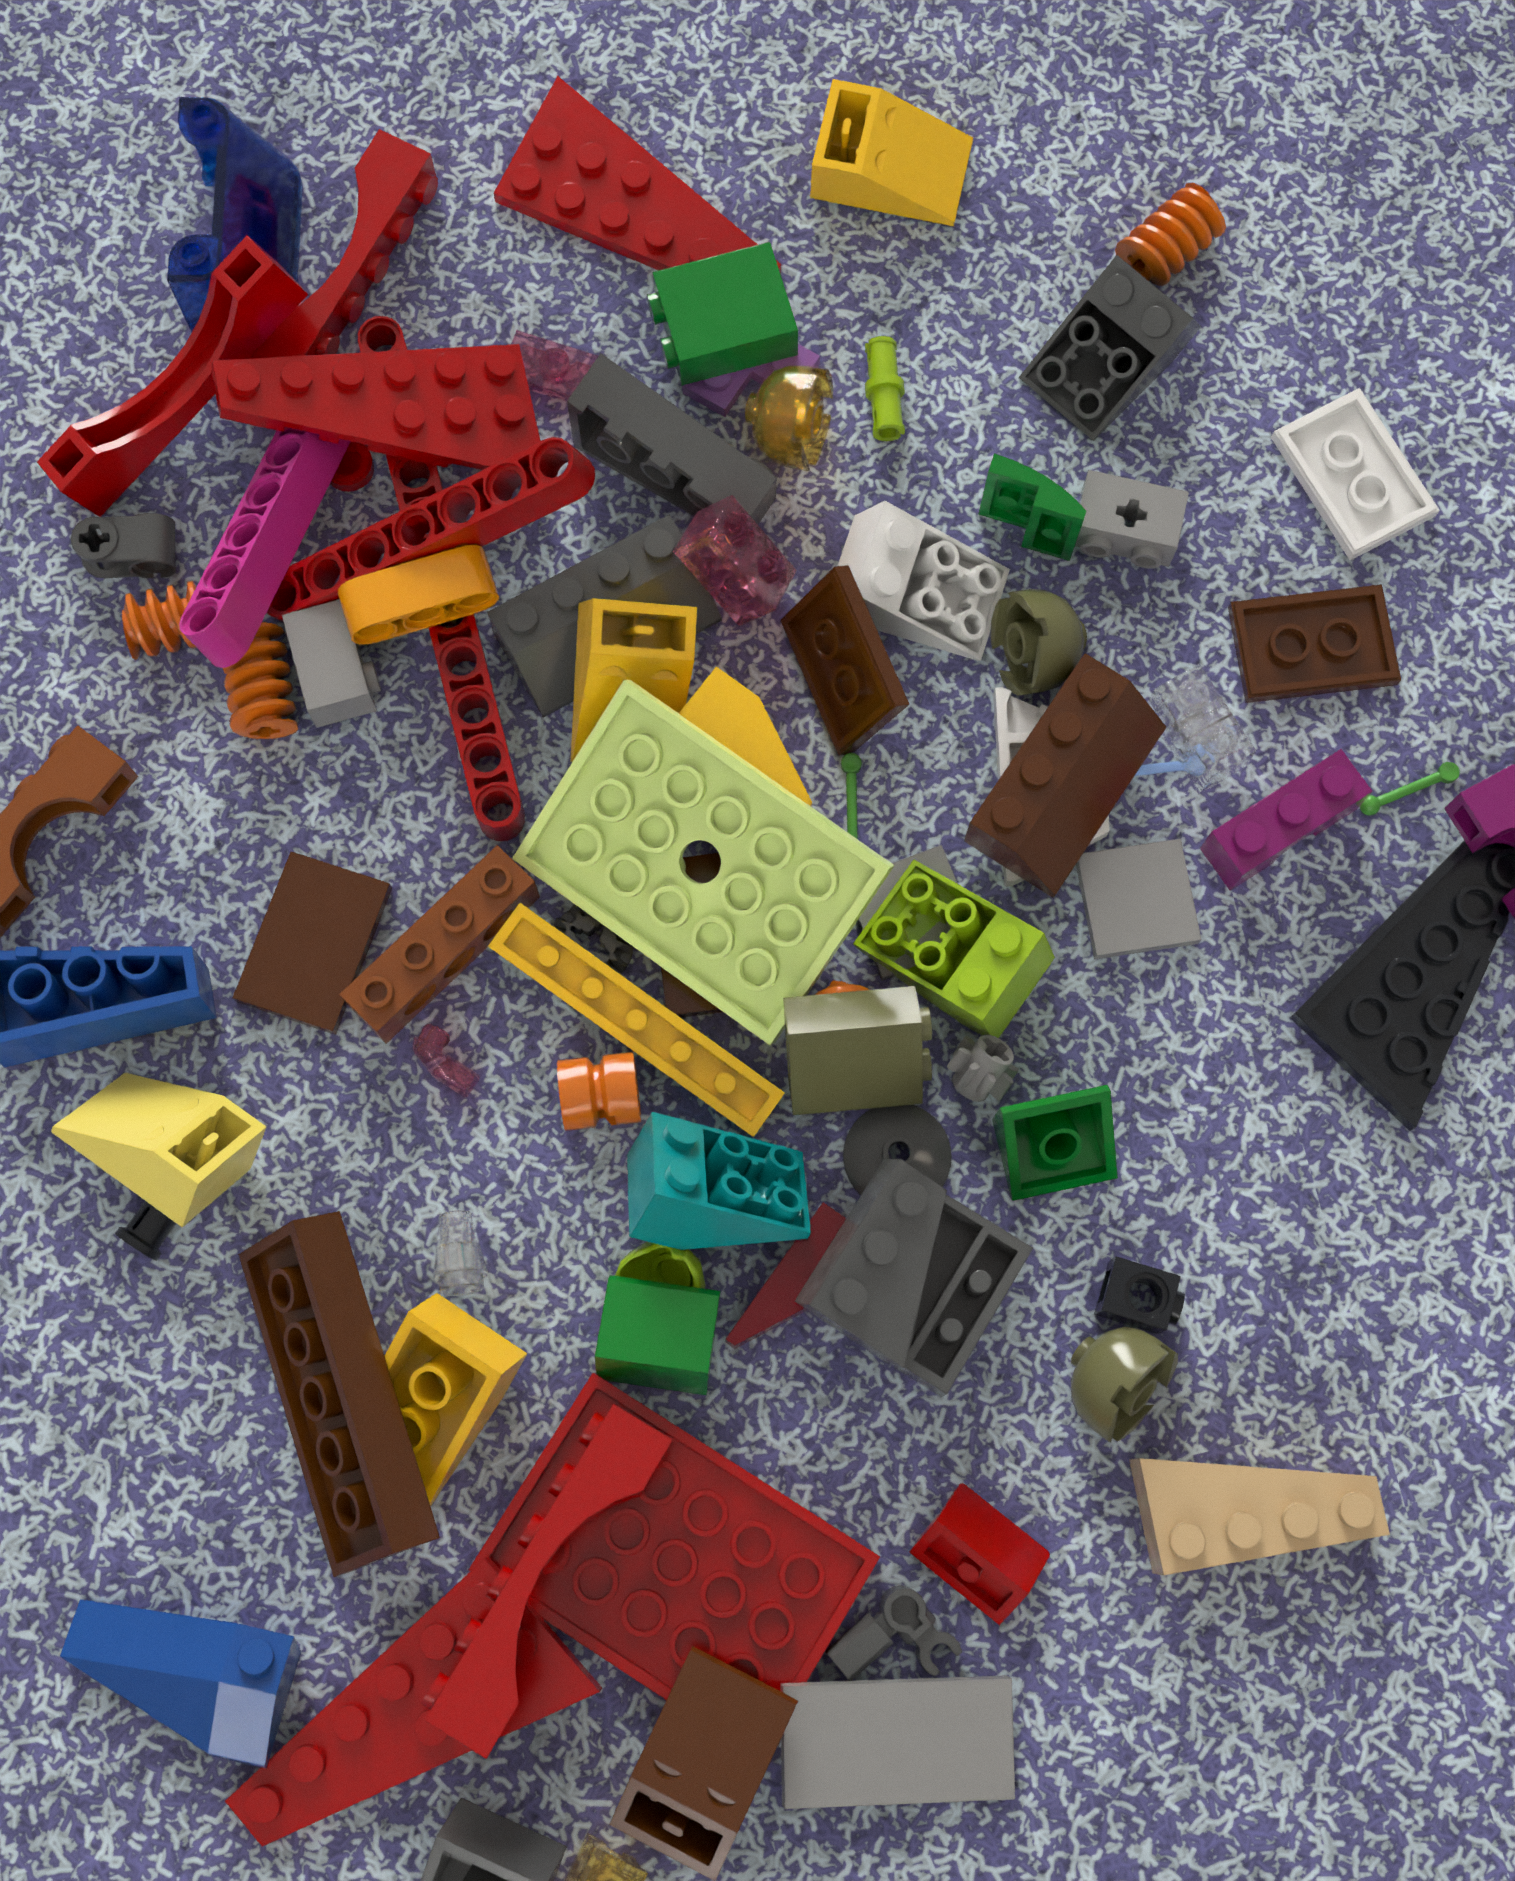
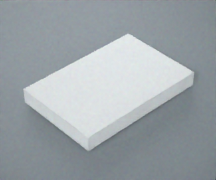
(1354, 474)

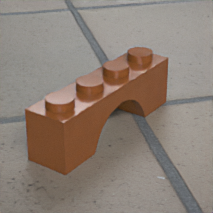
(74, 779)

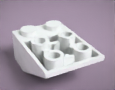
(923, 581)

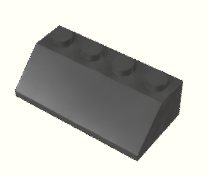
(541, 623)

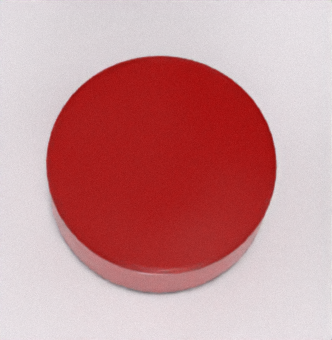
(354, 469)

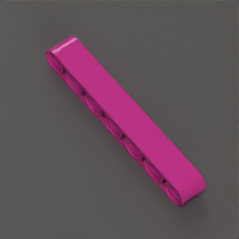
(259, 544)

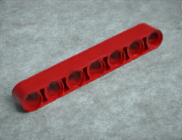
(445, 516)

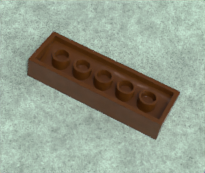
(337, 1393)

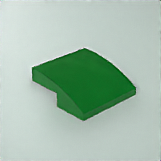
(1035, 503)

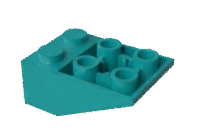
(713, 1187)

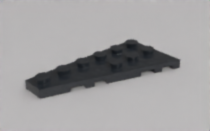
(1413, 981)

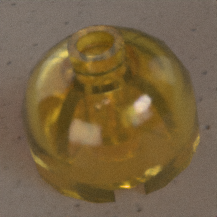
(790, 415)

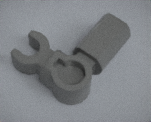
(901, 1613)

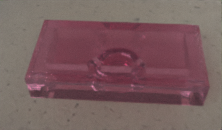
(551, 366)

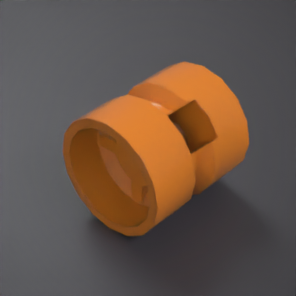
(598, 1091)

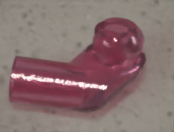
(439, 1064)

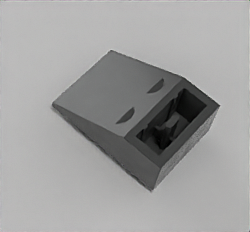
(1109, 348)

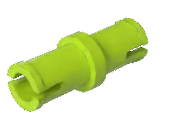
(884, 388)

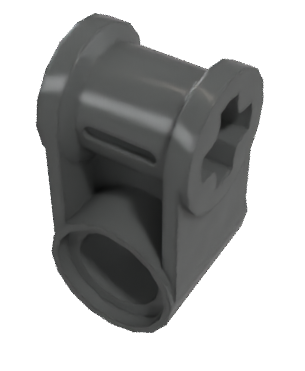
(127, 545)

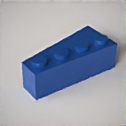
(96, 997)

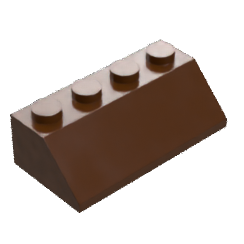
(1066, 776)

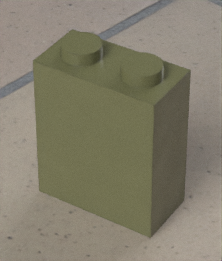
(856, 1050)

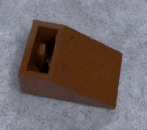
(703, 1763)

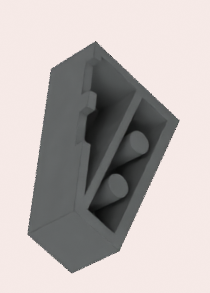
(962, 1290)

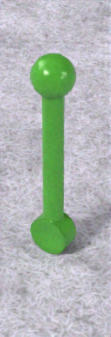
(851, 765)
(1447, 773)

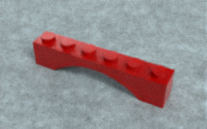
(391, 187)
(107, 453)
(483, 1687)

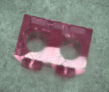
(735, 561)

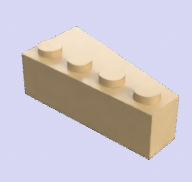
(1235, 1513)

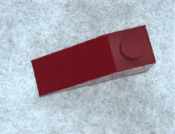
(776, 1298)

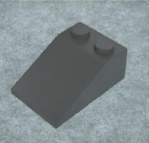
(490, 1848)

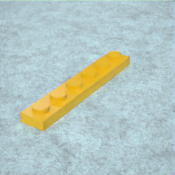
(636, 1019)

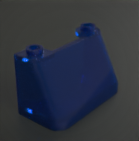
(253, 196)

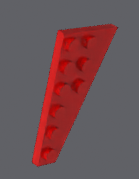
(609, 190)
(407, 404)
(377, 1727)

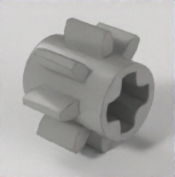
(982, 1068)

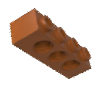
(439, 945)

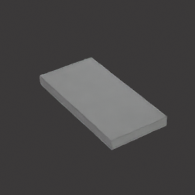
(898, 1742)

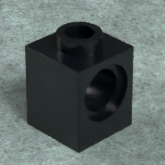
(1115, 1301)

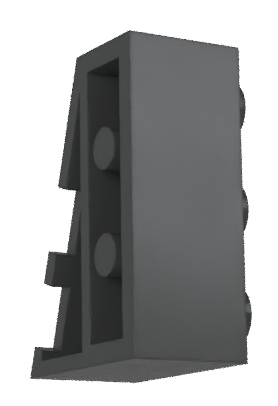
(879, 1262)

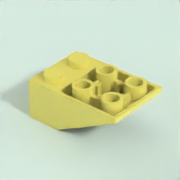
(165, 1141)

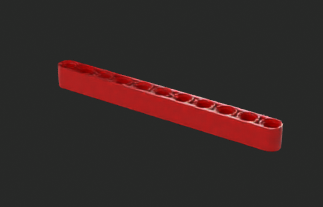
(458, 645)

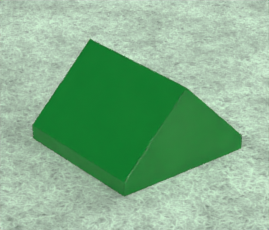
(1057, 1142)
(657, 1335)

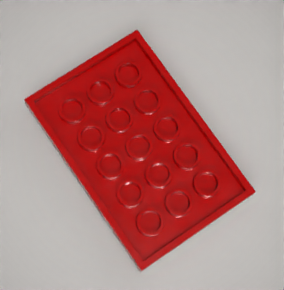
(687, 1563)

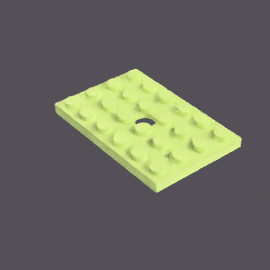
(618, 842)

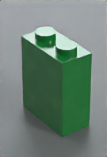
(723, 314)

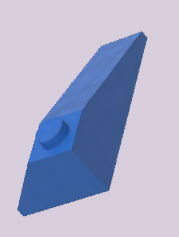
(196, 1675)

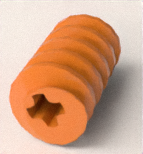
(1173, 234)
(155, 622)
(257, 692)

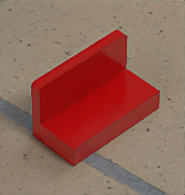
(981, 1554)

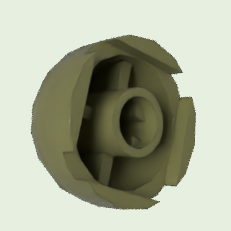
(1038, 631)
(1118, 1378)

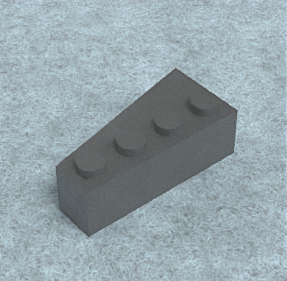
(661, 445)

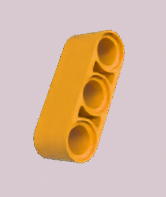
(418, 594)

